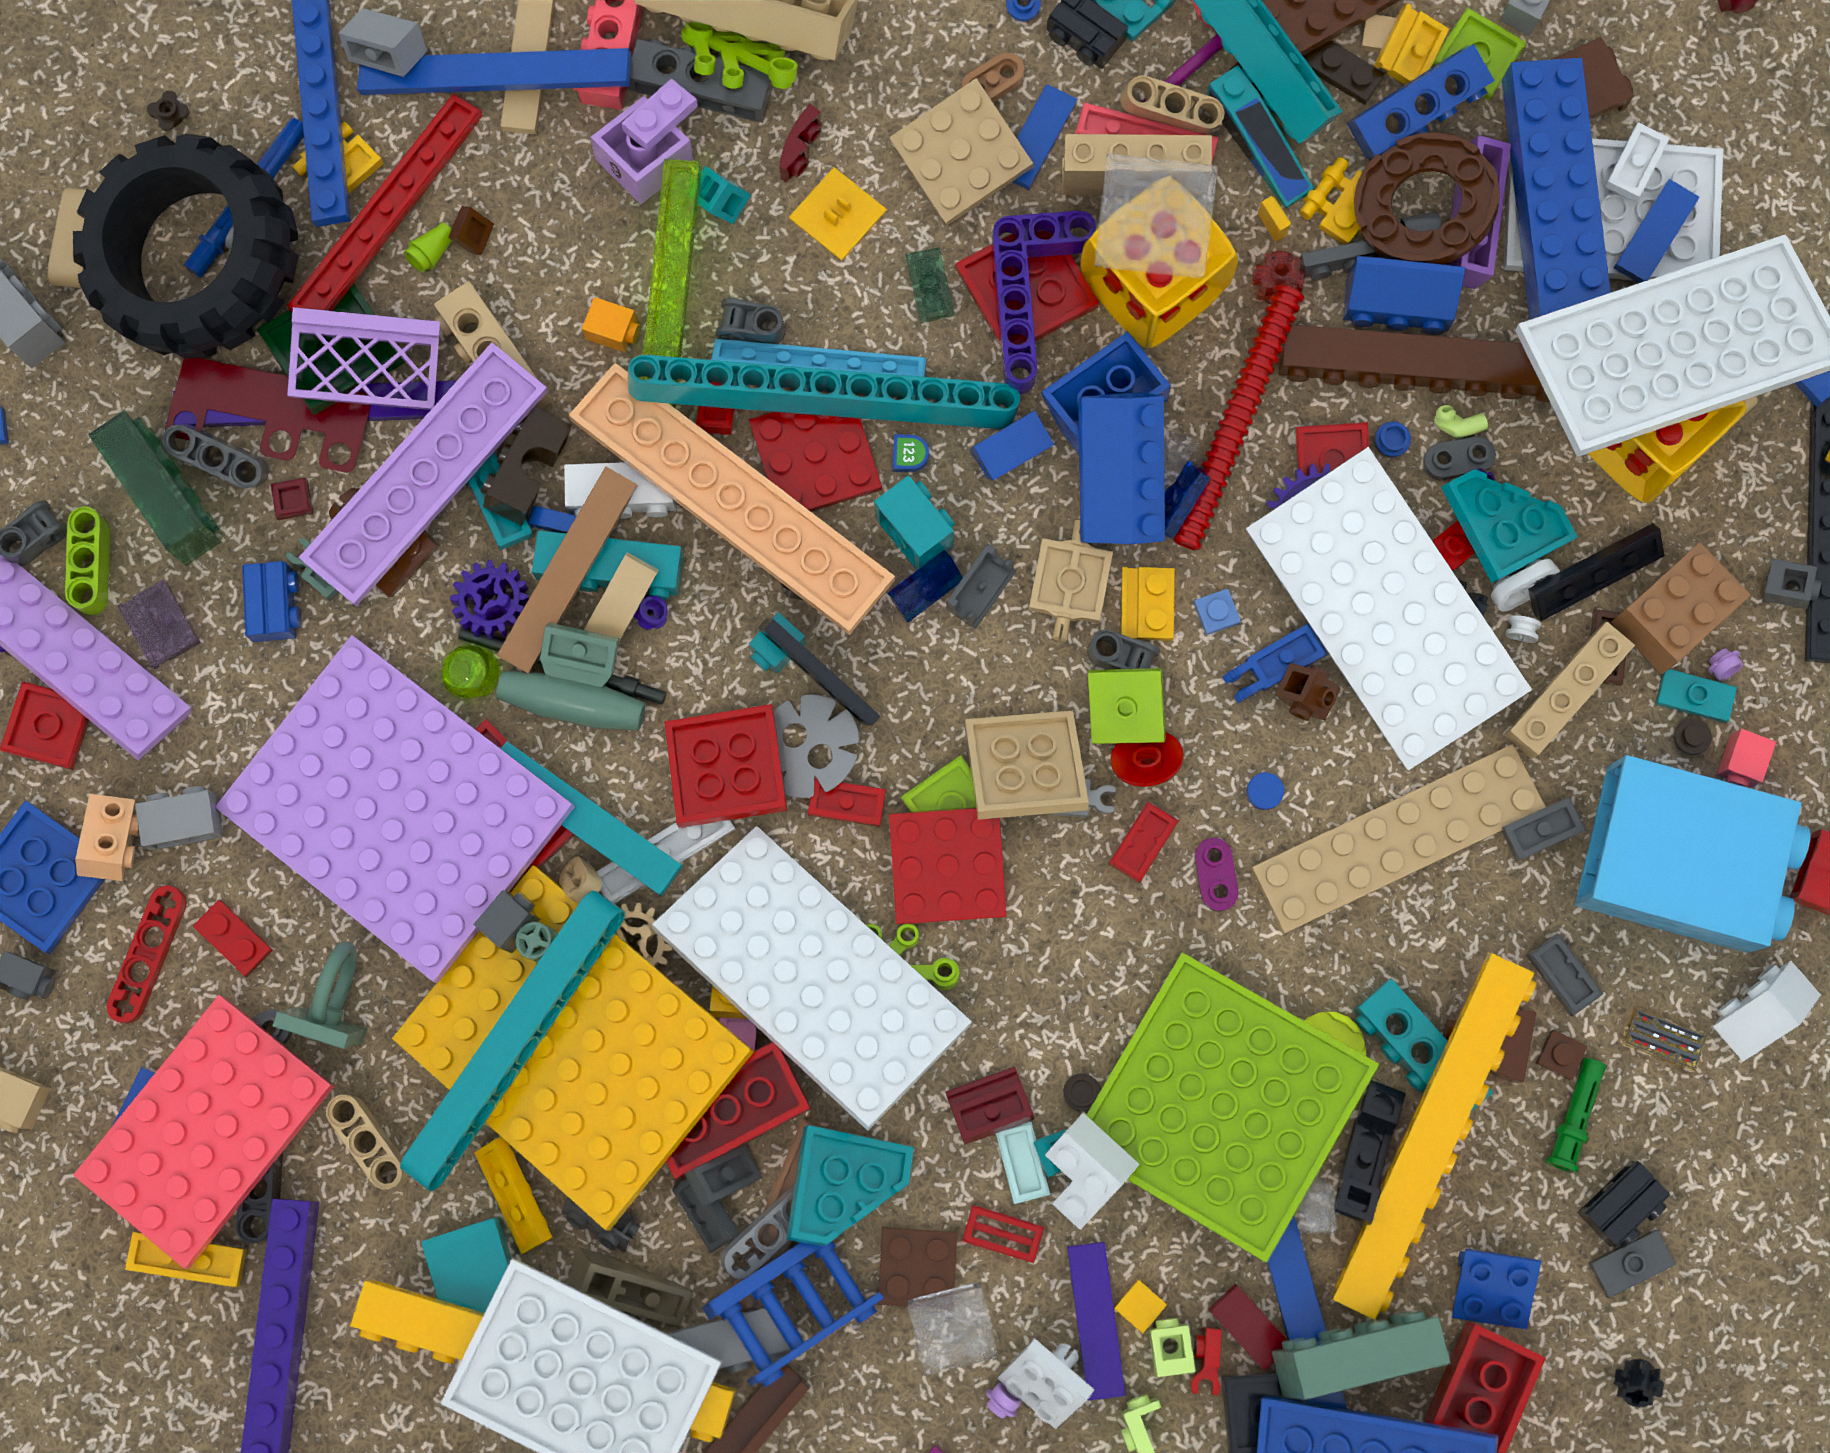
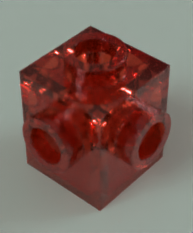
(1277, 269)

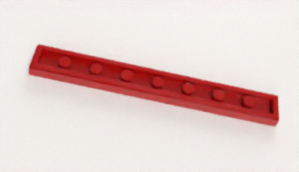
(388, 206)

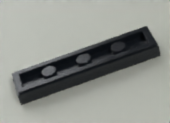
(1596, 572)
(818, 672)

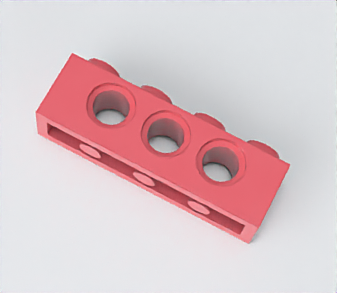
(602, 20)

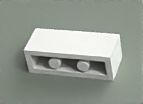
(647, 497)

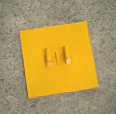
(837, 213)

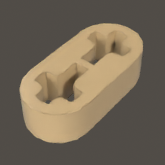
(579, 879)

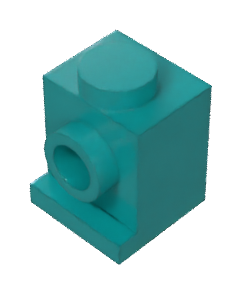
(721, 195)

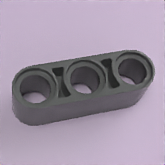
(198, 453)

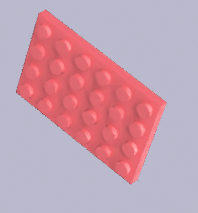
(203, 1131)

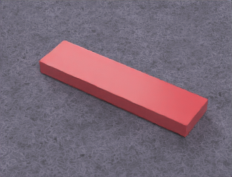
(1102, 120)

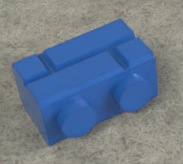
(270, 601)

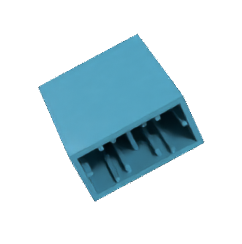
(1692, 855)

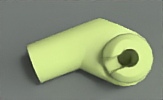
(1454, 425)

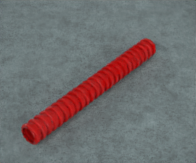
(1240, 411)

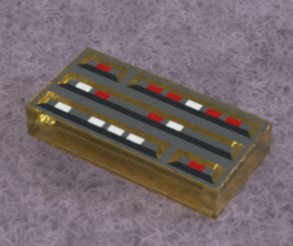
(1664, 1039)

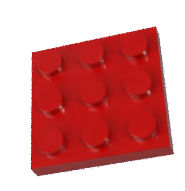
(1056, 289)
(816, 457)
(725, 766)
(946, 866)

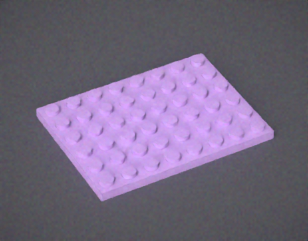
(394, 808)

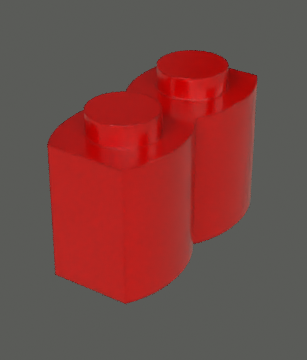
(1813, 878)

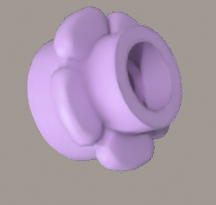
(1725, 664)
(1002, 1401)

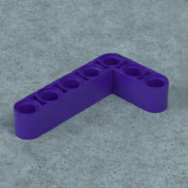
(1018, 287)

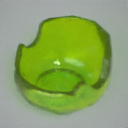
(470, 672)

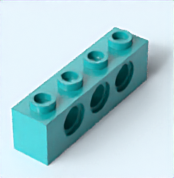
(1372, 1017)

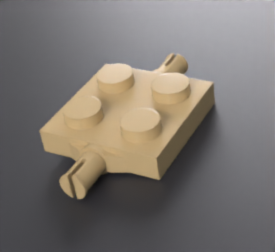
(1070, 581)

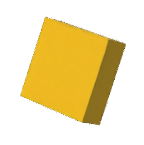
(1274, 218)
(1140, 1306)

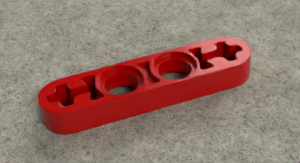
(140, 951)

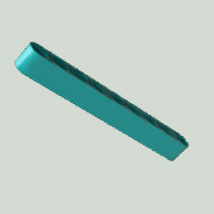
(512, 1041)

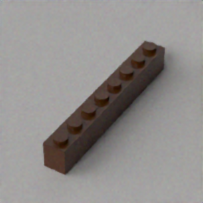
(1409, 362)

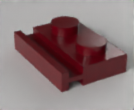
(989, 1105)

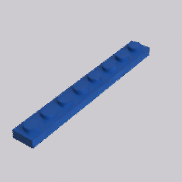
(320, 112)

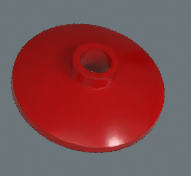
(1147, 762)

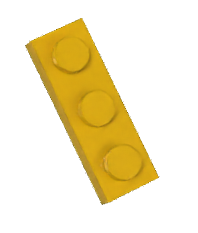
(513, 1195)
(215, 1265)

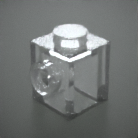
(1317, 1210)

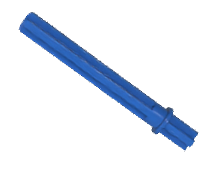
(272, 161)

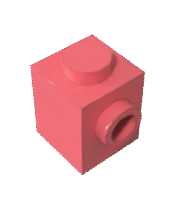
(1746, 758)

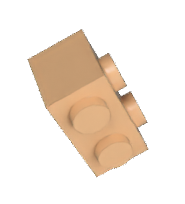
(106, 838)

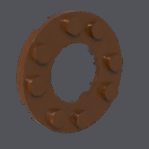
(1418, 154)

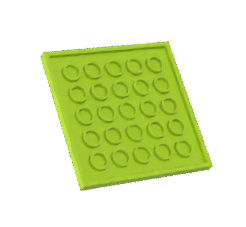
(1229, 1105)

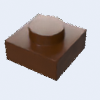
(471, 230)
(1561, 1054)

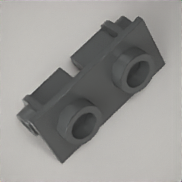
(610, 1239)

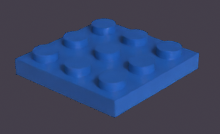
(40, 878)

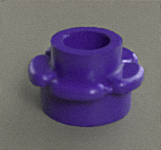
(659, 611)

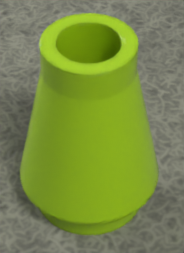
(428, 248)

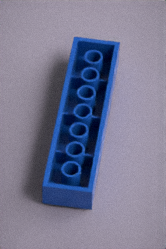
(1555, 184)

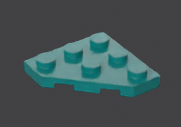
(1506, 522)
(842, 1181)

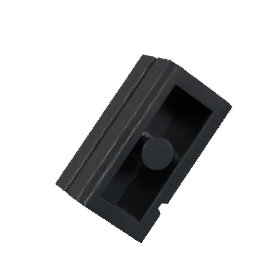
(1087, 30)
(1625, 1204)

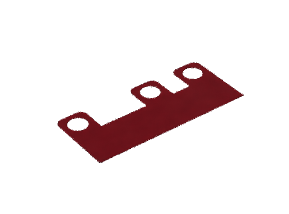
(264, 397)

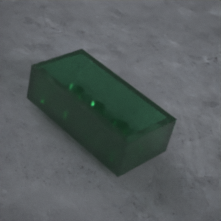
(157, 487)

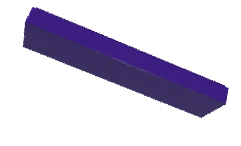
(1096, 1320)

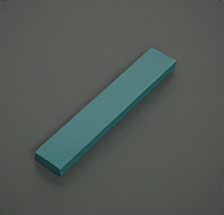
(606, 832)

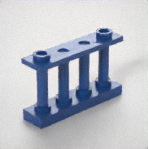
(760, 1287)

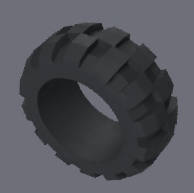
(129, 204)

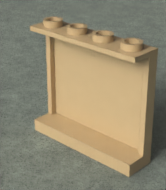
(1087, 153)

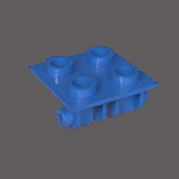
(1495, 1288)

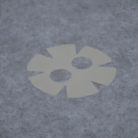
(834, 733)

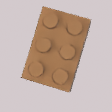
(1681, 608)

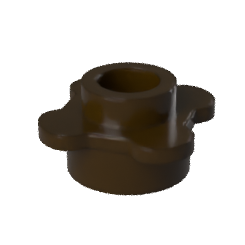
(169, 120)

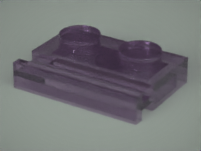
(159, 624)

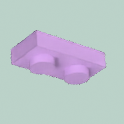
(659, 114)

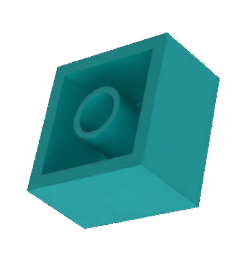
(914, 521)

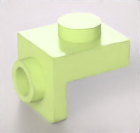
(1135, 1433)

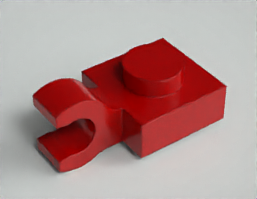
(1209, 1350)

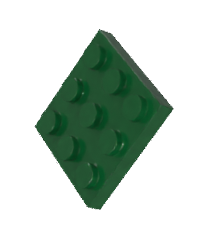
(278, 340)

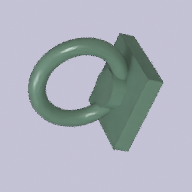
(324, 1018)

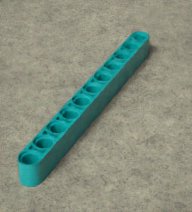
(807, 399)

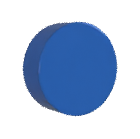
(1265, 791)

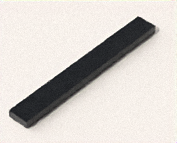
(1818, 539)

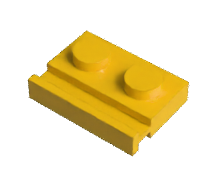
(1411, 45)
(1147, 603)

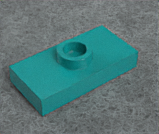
(1696, 695)

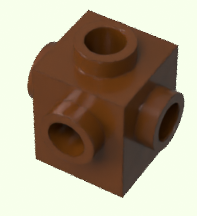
(1307, 692)

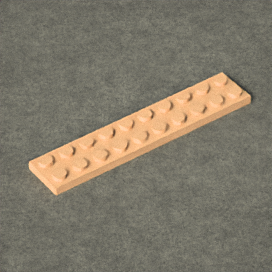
(734, 500)

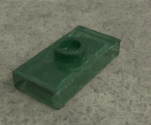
(929, 285)

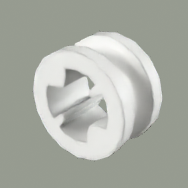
(1523, 629)

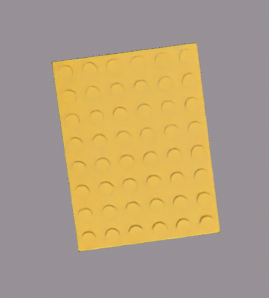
(608, 1082)

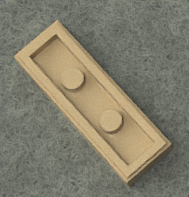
(622, 597)

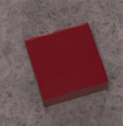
(291, 498)

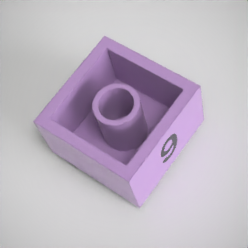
(630, 163)

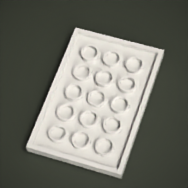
(1689, 166)
(577, 1373)

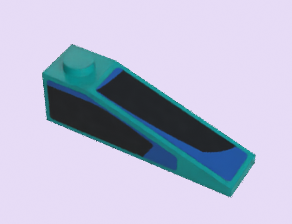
(1259, 136)

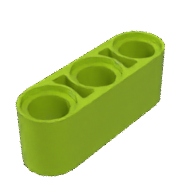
(78, 548)

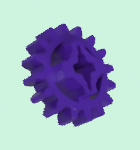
(485, 584)

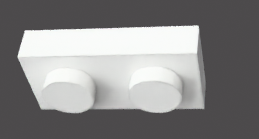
(1637, 162)

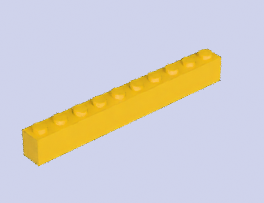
(1432, 1135)
(449, 1328)

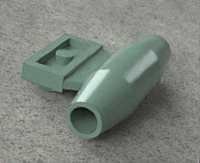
(573, 682)

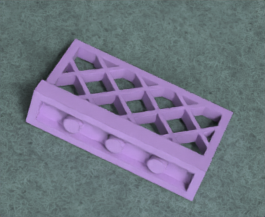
(365, 328)

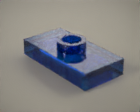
(1182, 496)
(925, 586)

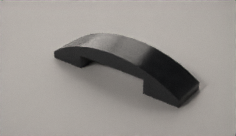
(1367, 1152)

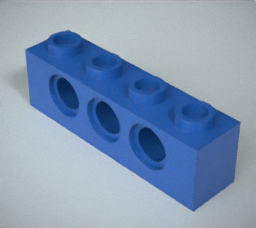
(1463, 66)

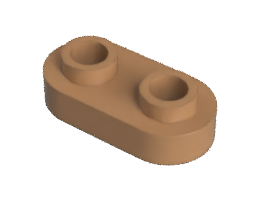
(991, 79)

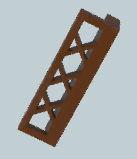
(762, 1414)

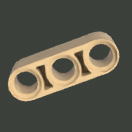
(1188, 102)
(61, 265)
(351, 1134)

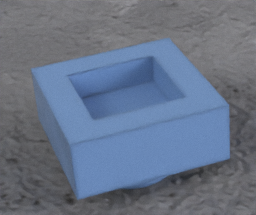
(1217, 612)

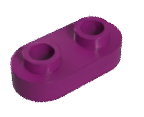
(1216, 874)

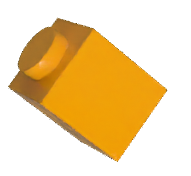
(611, 325)

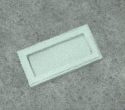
(1022, 1163)

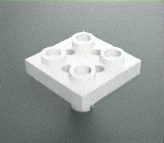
(1047, 1382)

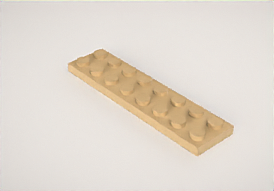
(1397, 839)

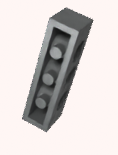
(654, 55)

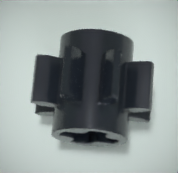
(1638, 1383)

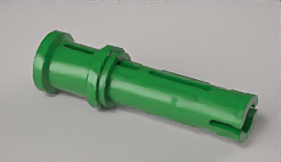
(1572, 1132)

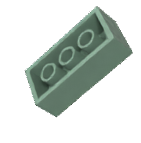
(1360, 1356)

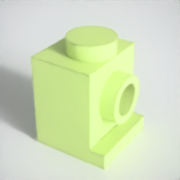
(1177, 1362)

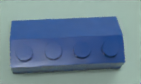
(1122, 468)

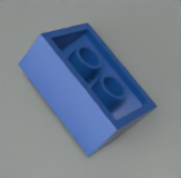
(1402, 294)
(1113, 370)

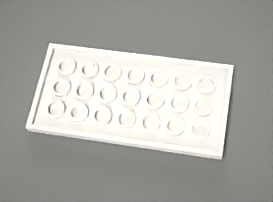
(1679, 345)
(1388, 609)
(812, 977)

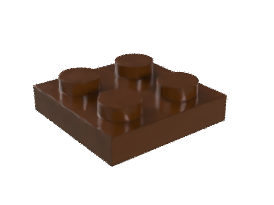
(915, 1264)

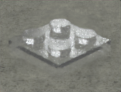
(952, 1328)

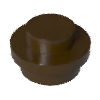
(1692, 736)
(1081, 1091)

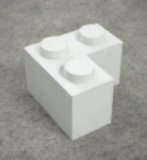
(1769, 1012)
(1093, 1165)

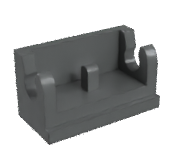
(980, 587)

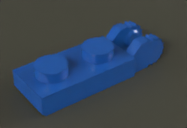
(1271, 663)

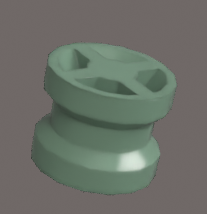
(530, 938)

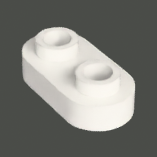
(1513, 590)

